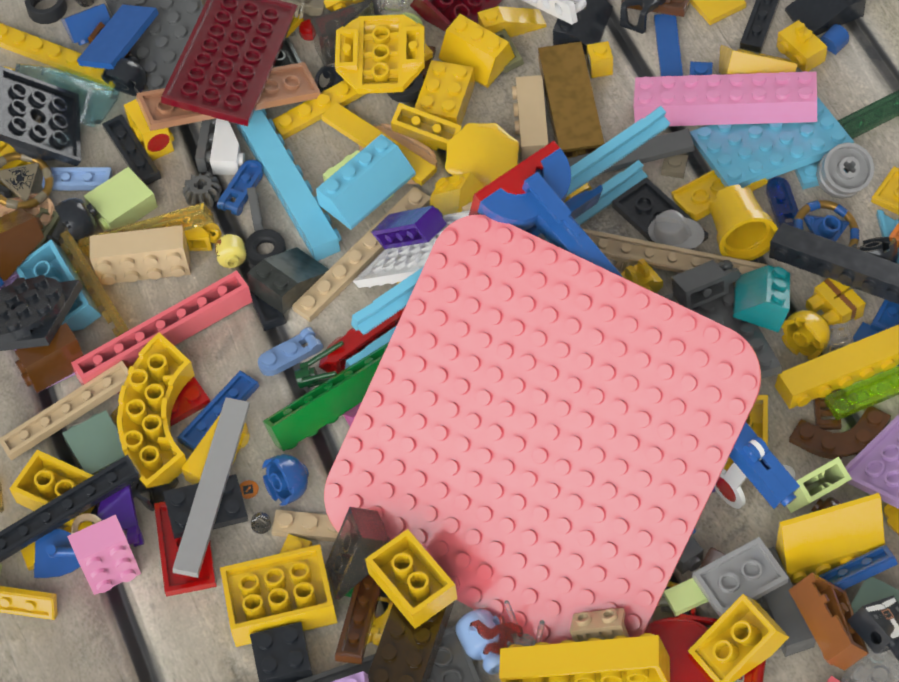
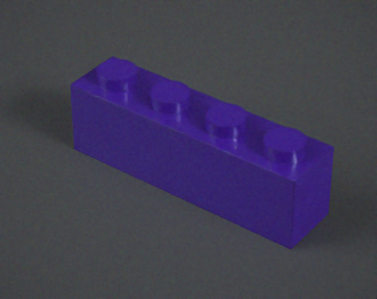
(409, 227)

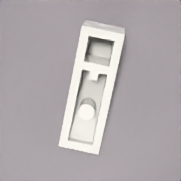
(225, 151)

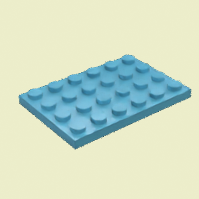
(761, 151)

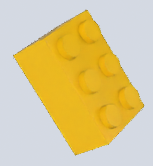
(446, 91)
(45, 480)
(411, 578)

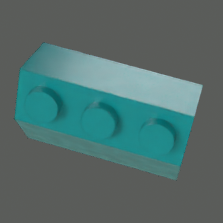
(763, 297)

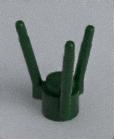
(308, 376)

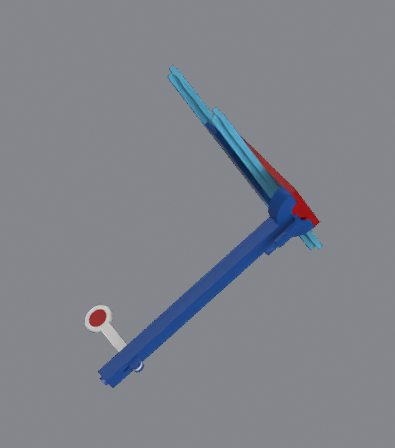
(533, 200)

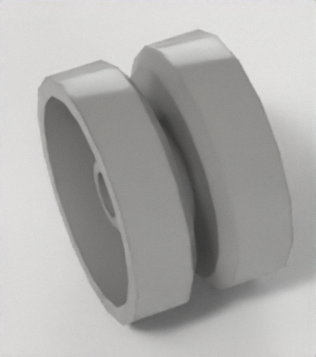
(857, 164)

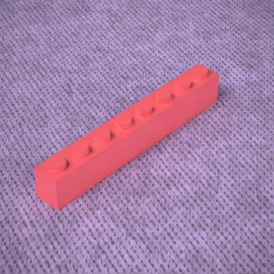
(174, 324)

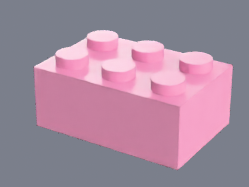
(104, 555)

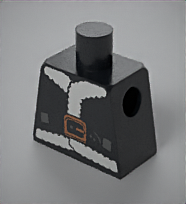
(879, 625)

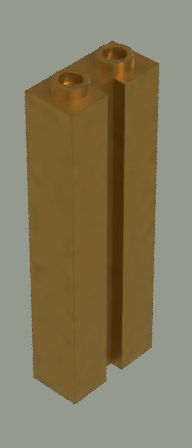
(570, 99)

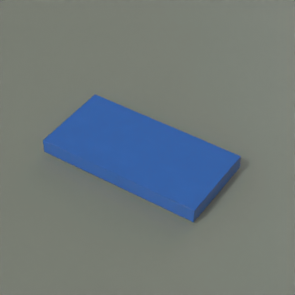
(118, 36)

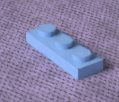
(78, 178)

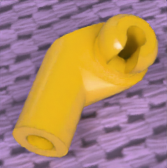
(214, 231)

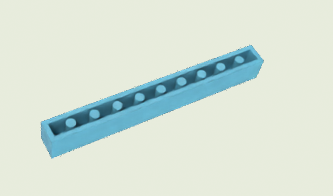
(290, 187)

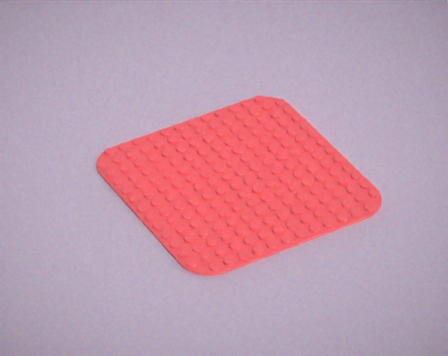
(544, 428)

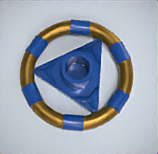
(829, 226)

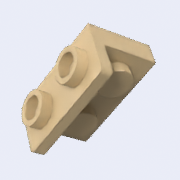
(598, 624)

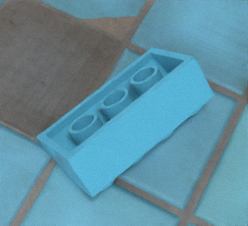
(365, 182)
(53, 263)

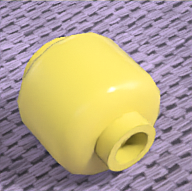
(230, 251)

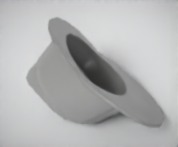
(676, 230)

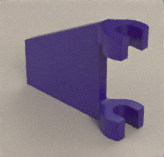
(123, 507)

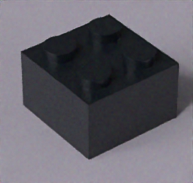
(281, 654)

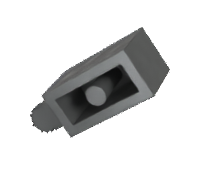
(704, 283)

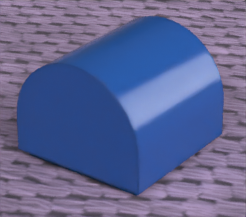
(835, 38)

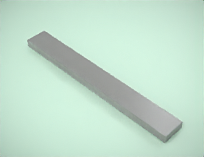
(211, 488)

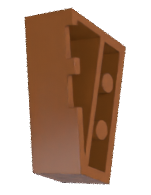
(826, 614)

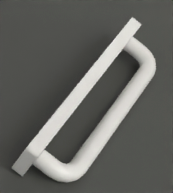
(562, 9)

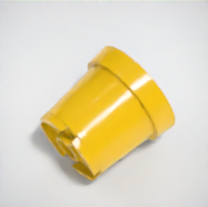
(741, 224)

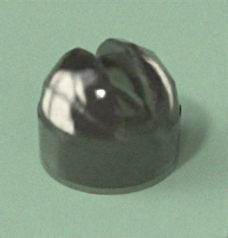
(259, 526)

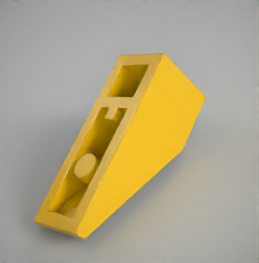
(512, 19)

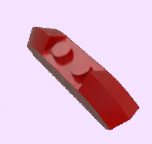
(355, 342)

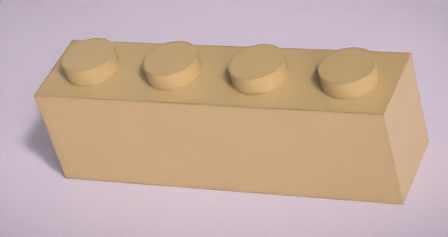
(531, 114)

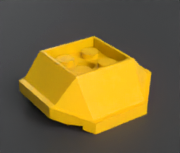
(370, 37)

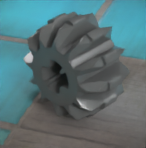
(202, 189)

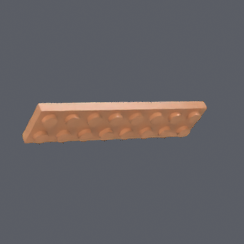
(284, 86)

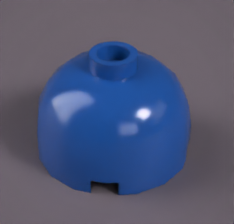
(285, 478)

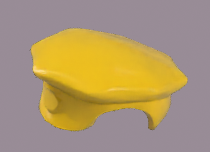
(483, 151)

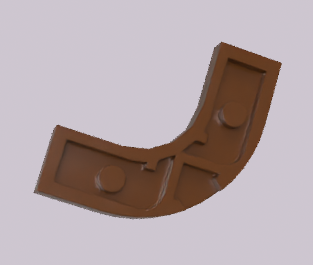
(843, 444)

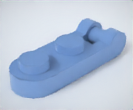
(289, 353)

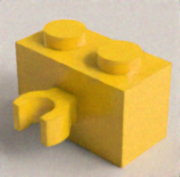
(801, 46)

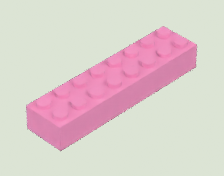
(729, 98)

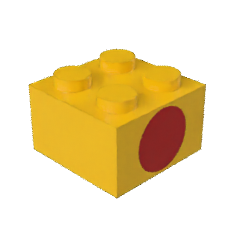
(155, 142)

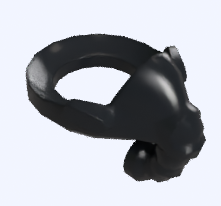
(328, 72)

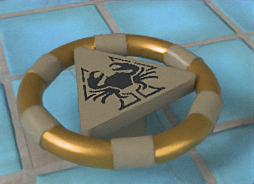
(21, 181)

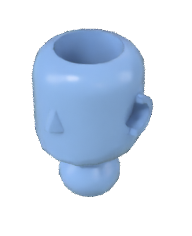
(474, 643)

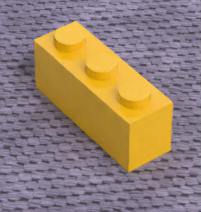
(423, 126)
(195, 463)

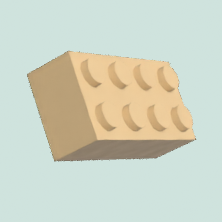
(140, 255)

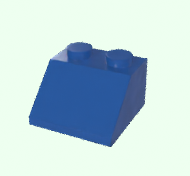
(83, 23)

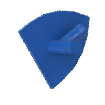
(54, 555)

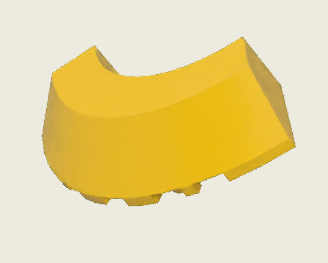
(146, 411)

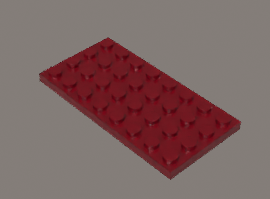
(229, 58)

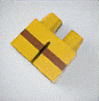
(836, 302)

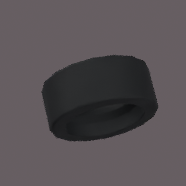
(48, 15)

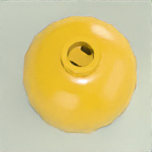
(806, 333)

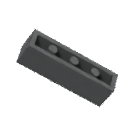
(786, 614)

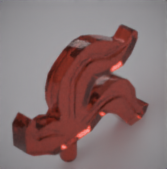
(504, 631)

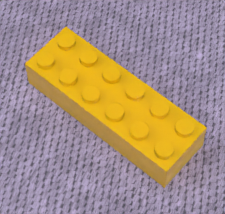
(588, 661)

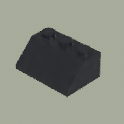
(588, 29)

